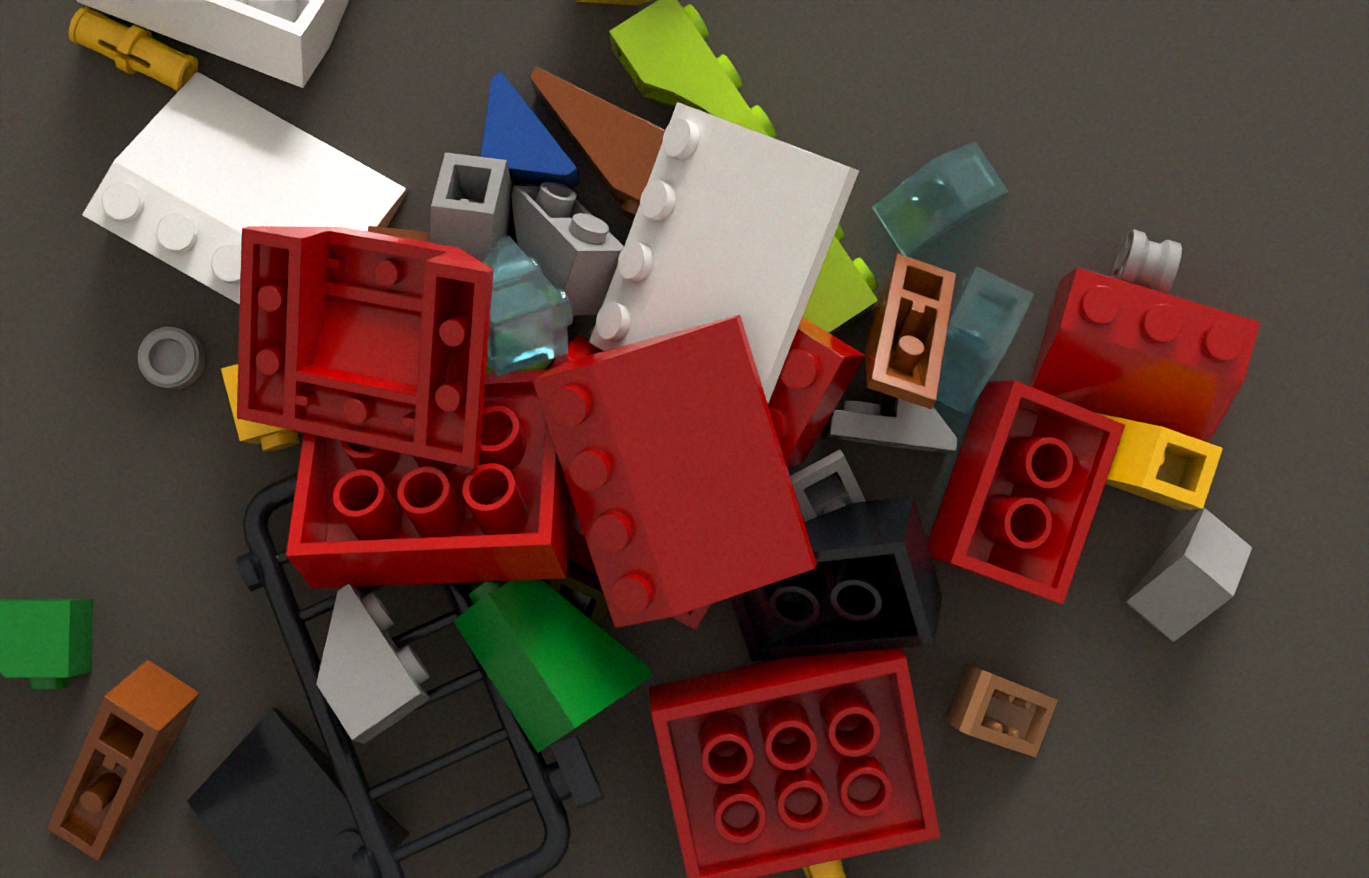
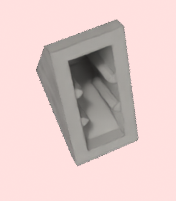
(1191, 576)

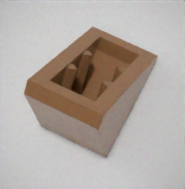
(1000, 711)

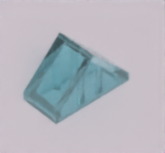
(939, 197)

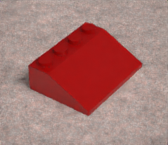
(675, 471)
(417, 520)
(794, 763)

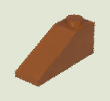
(610, 139)
(909, 331)
(121, 757)

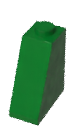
(546, 657)

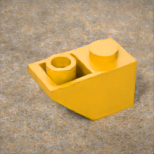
(1163, 465)

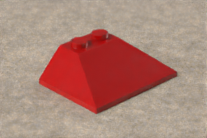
(364, 339)

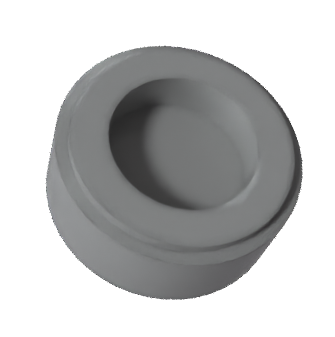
(171, 358)

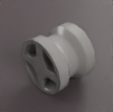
(1147, 262)

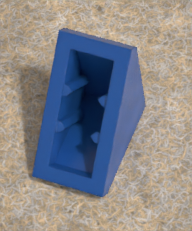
(519, 137)

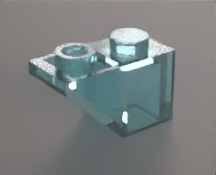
(526, 311)
(978, 335)

